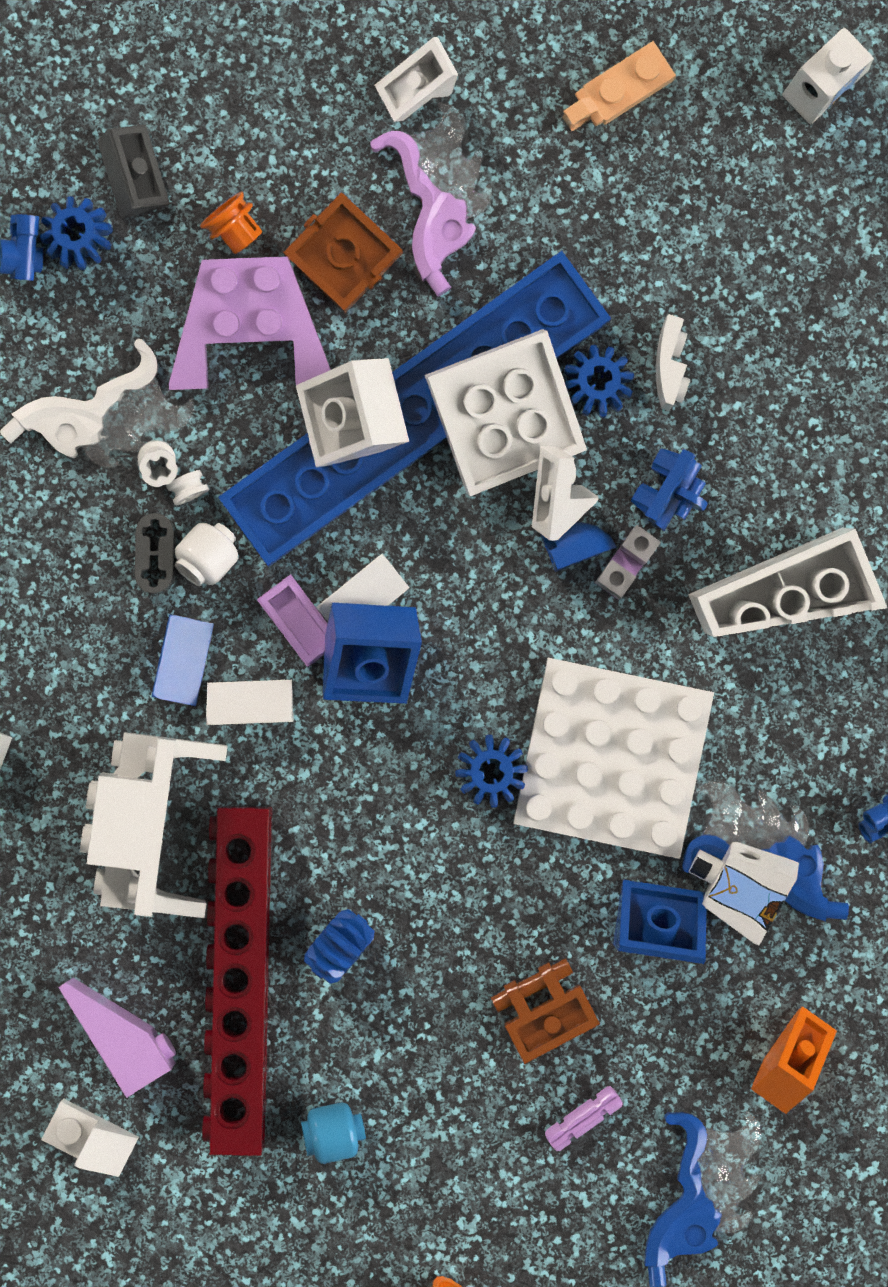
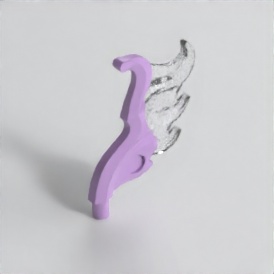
(445, 186)

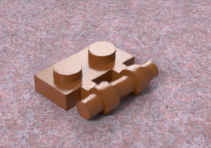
(551, 1022)

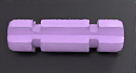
(583, 1118)

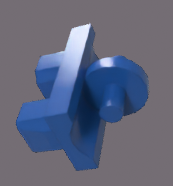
(678, 492)

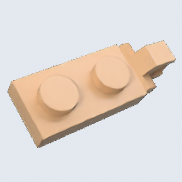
(620, 88)

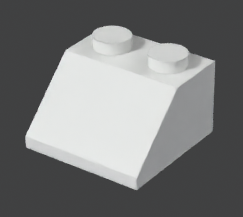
(352, 411)

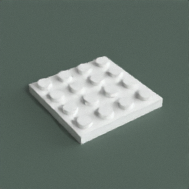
(613, 758)

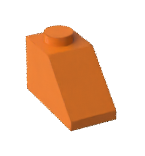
(794, 1061)

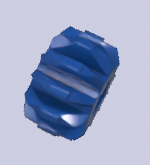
(61, 243)
(611, 389)
(505, 766)
(339, 946)

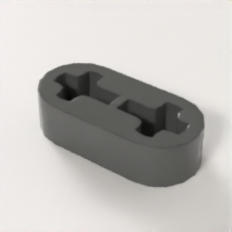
(144, 553)

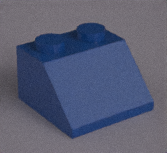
(370, 653)

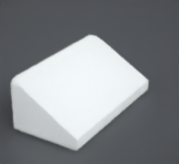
(373, 585)
(249, 702)

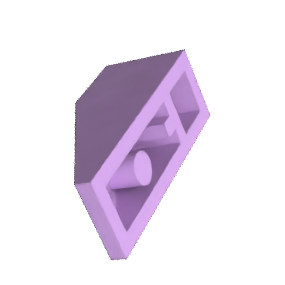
(123, 1040)

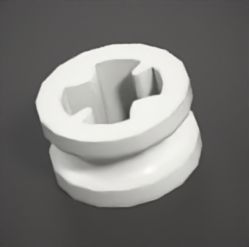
(187, 487)

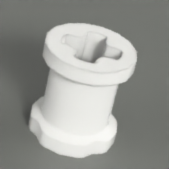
(161, 475)

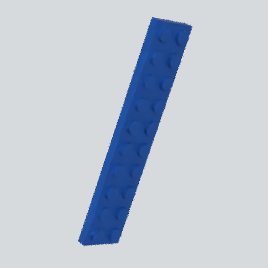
(294, 500)

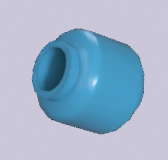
(332, 1132)

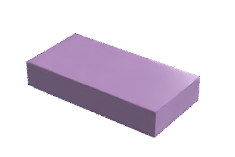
(296, 619)

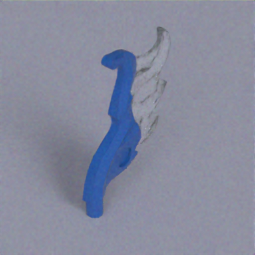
(768, 831)
(711, 1192)

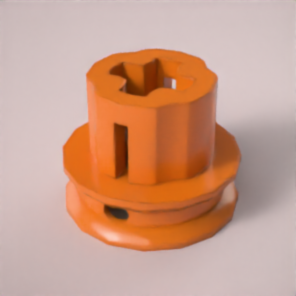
(233, 223)

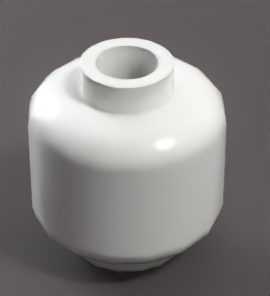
(206, 553)

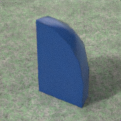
(578, 545)

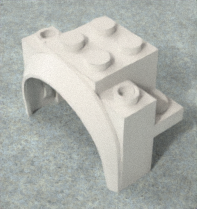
(131, 822)

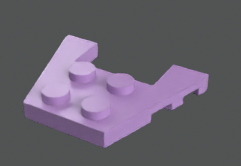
(246, 304)

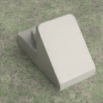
(417, 80)
(557, 501)
(90, 1139)

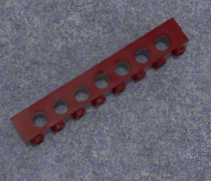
(245, 1133)

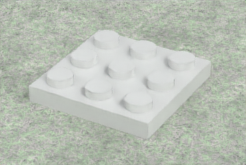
(503, 409)

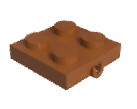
(343, 252)

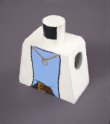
(830, 72)
(745, 887)

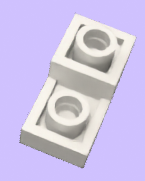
(670, 373)

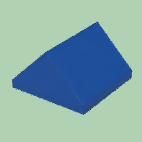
(661, 922)

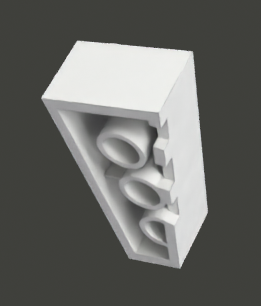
(797, 586)

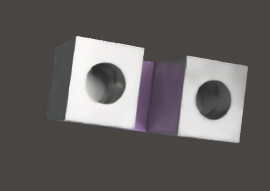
(627, 562)

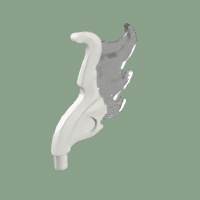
(109, 421)

